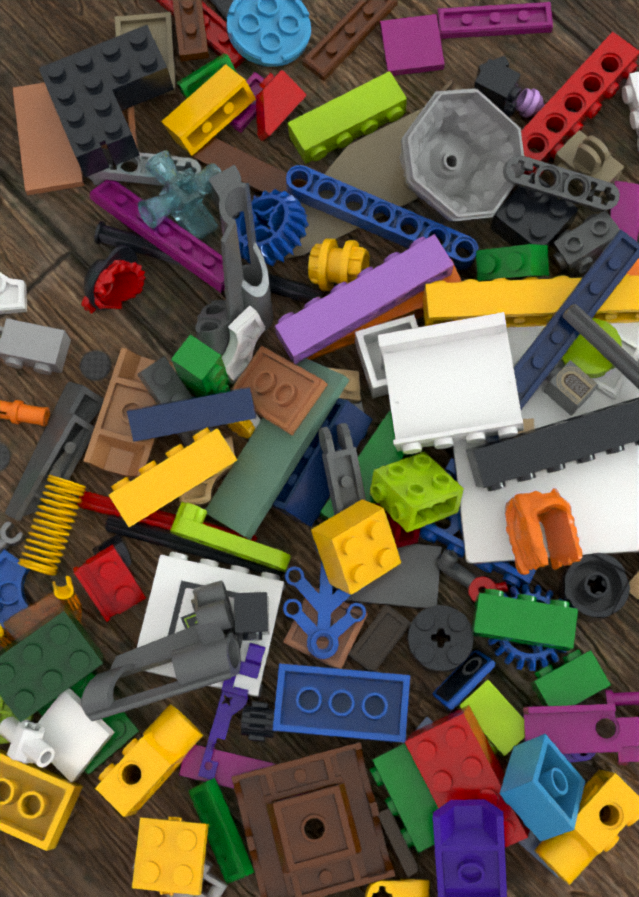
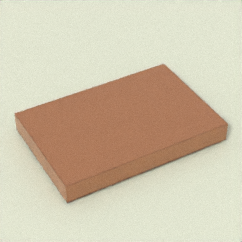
(280, 389)

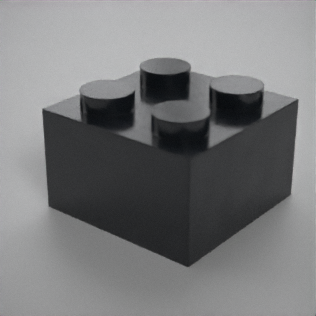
(533, 217)

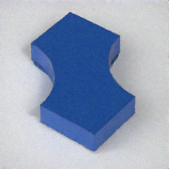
(11, 586)

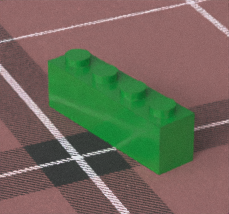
(377, 453)

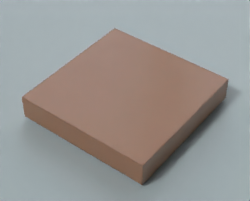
(297, 637)

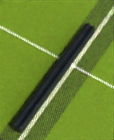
(165, 538)

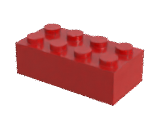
(462, 766)

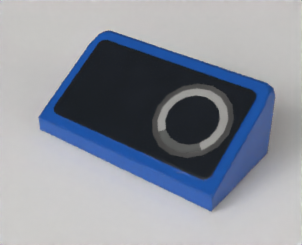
(463, 680)

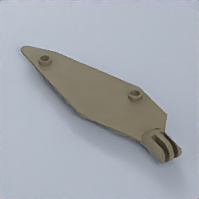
(370, 166)

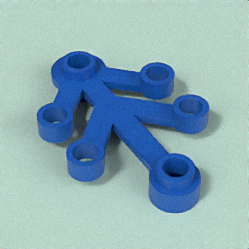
(324, 604)

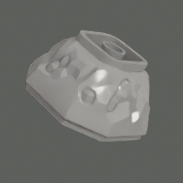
(458, 154)

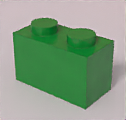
(512, 262)
(571, 682)

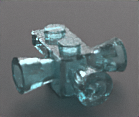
(180, 196)

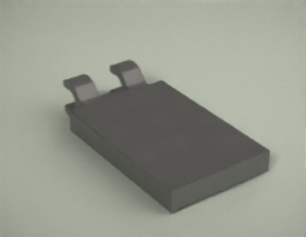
(407, 585)

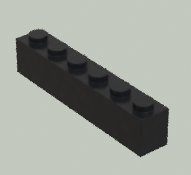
(555, 445)

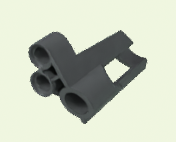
(244, 284)
(198, 654)

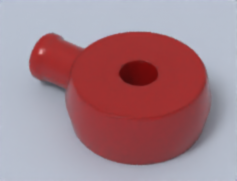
(484, 582)

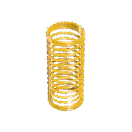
(73, 488)

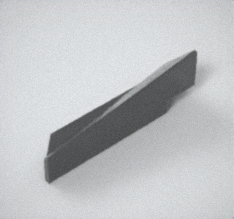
(58, 448)

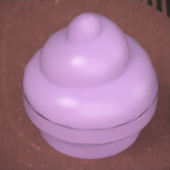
(529, 102)

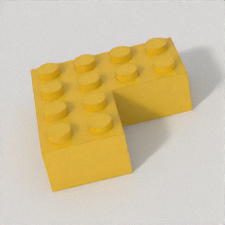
(34, 802)

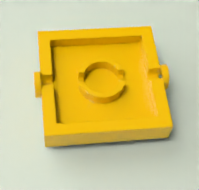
(170, 856)

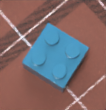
(542, 788)

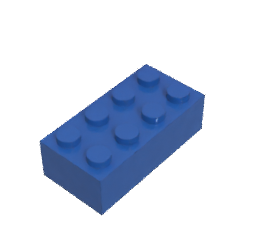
(341, 703)

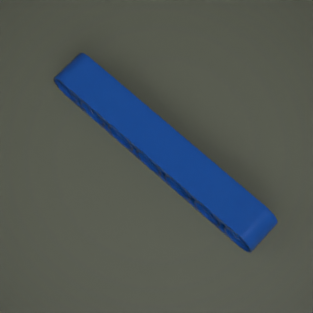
(371, 206)

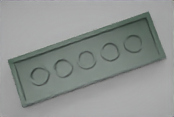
(270, 460)

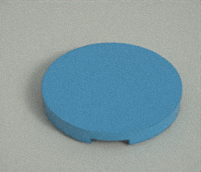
(269, 30)

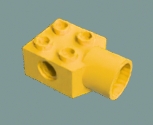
(156, 755)
(574, 850)

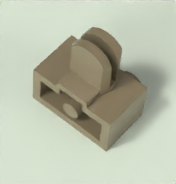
(589, 158)

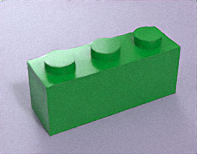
(200, 368)
(524, 620)
(407, 795)

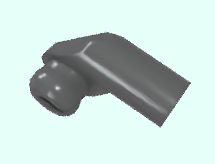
(448, 564)

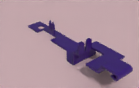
(225, 712)

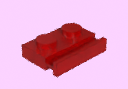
(109, 583)

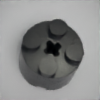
(611, 586)
(452, 626)

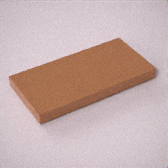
(43, 144)

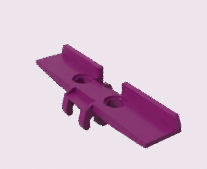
(574, 727)

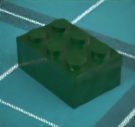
(46, 662)

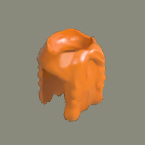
(525, 536)

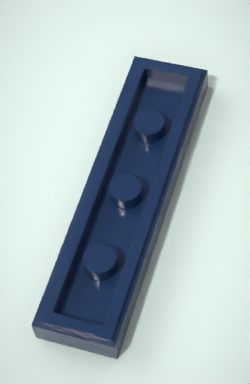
(191, 414)

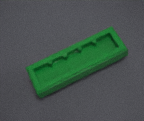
(222, 832)

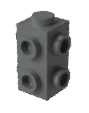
(583, 245)

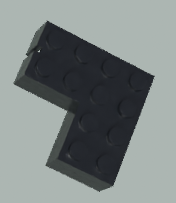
(96, 87)

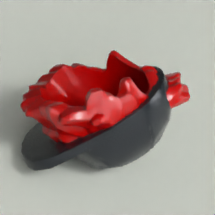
(113, 280)

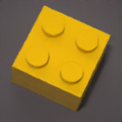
(356, 546)

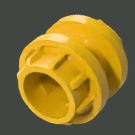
(336, 265)

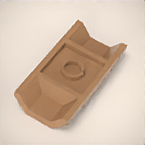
(112, 441)

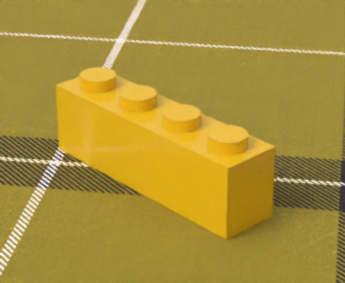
(172, 477)

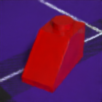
(275, 102)

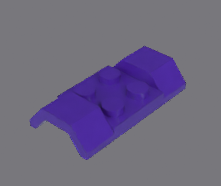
(470, 849)

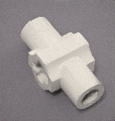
(26, 742)

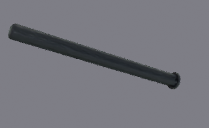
(138, 244)

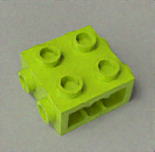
(416, 491)

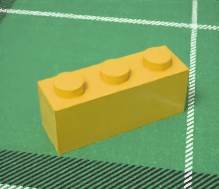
(208, 109)

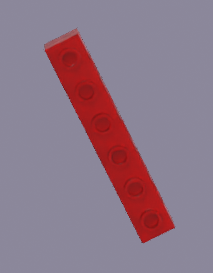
(613, 55)

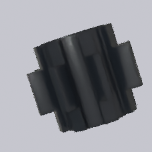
(257, 721)

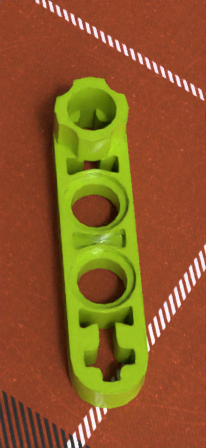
(190, 526)

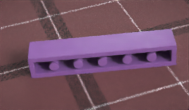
(363, 298)

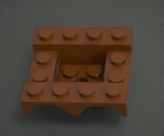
(283, 856)

